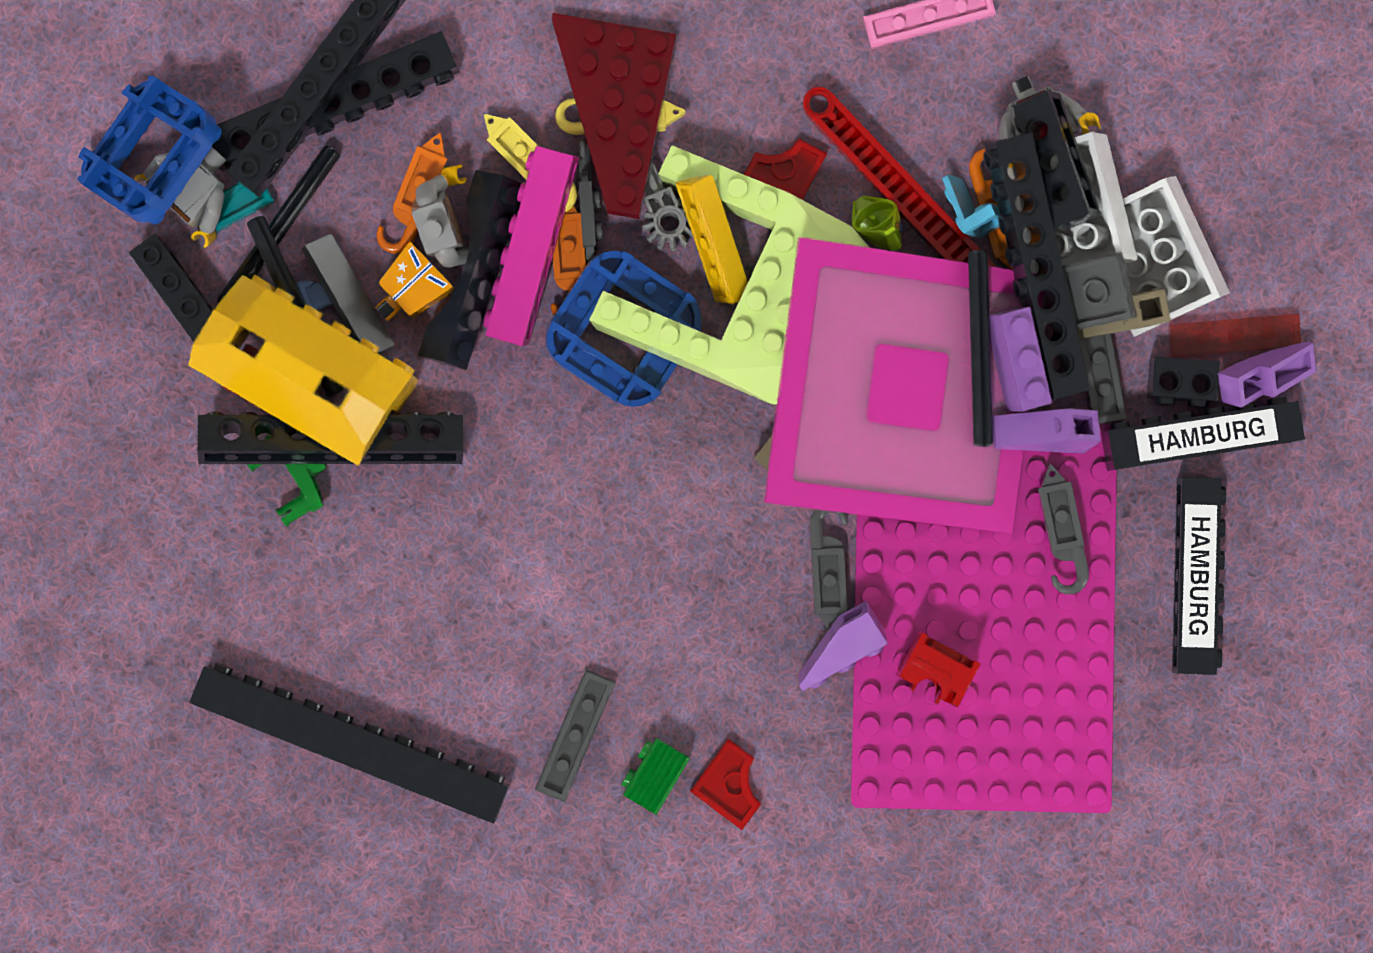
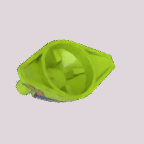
(877, 222)

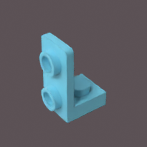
(970, 220)

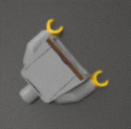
(201, 197)

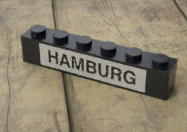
(1202, 435)
(1197, 576)

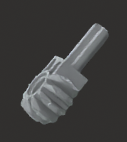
(661, 204)

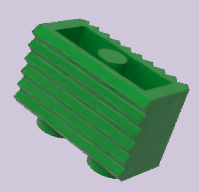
(655, 775)

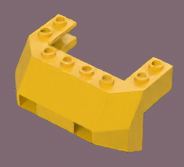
(292, 363)

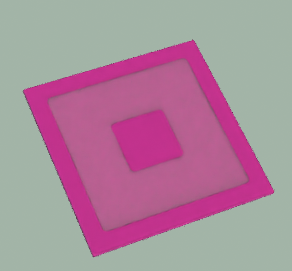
(882, 392)

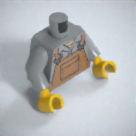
(437, 220)

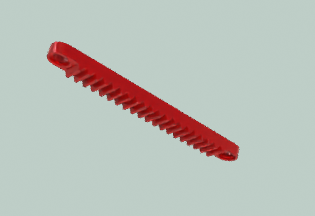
(889, 178)

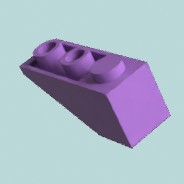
(1047, 431)
(847, 641)

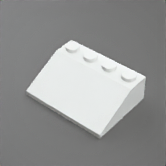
(1103, 234)
(1170, 250)

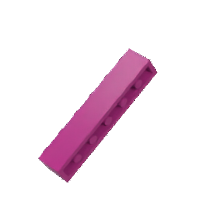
(531, 245)

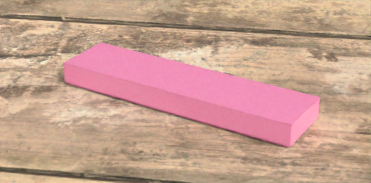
(923, 18)

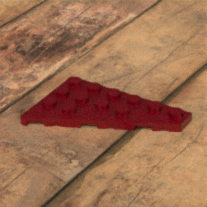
(619, 94)

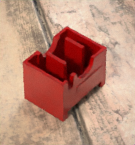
(940, 664)

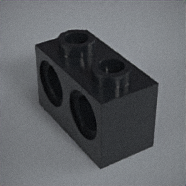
(1182, 373)

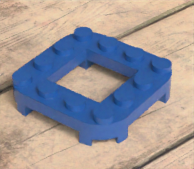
(145, 103)
(574, 313)

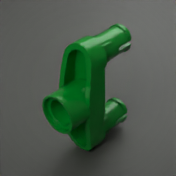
(310, 495)

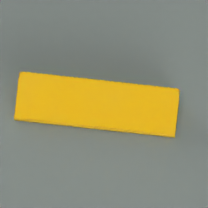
(713, 238)

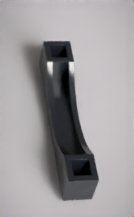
(454, 330)

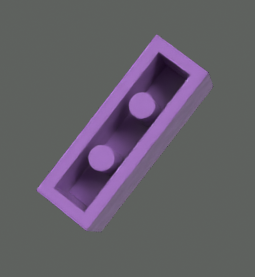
(1018, 359)

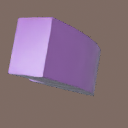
(1266, 374)

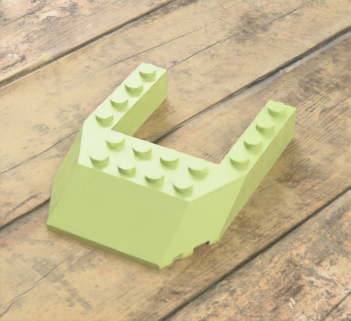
(755, 338)

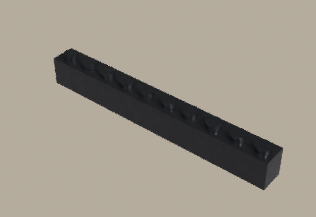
(350, 743)

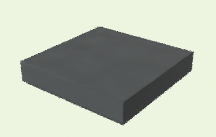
(1099, 291)

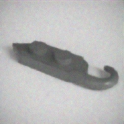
(588, 202)
(1063, 528)
(827, 570)

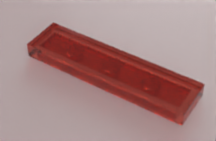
(1234, 335)

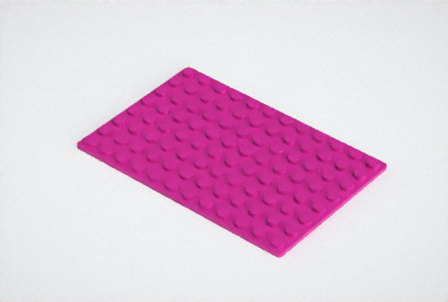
(1041, 704)

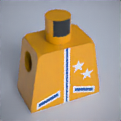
(412, 285)

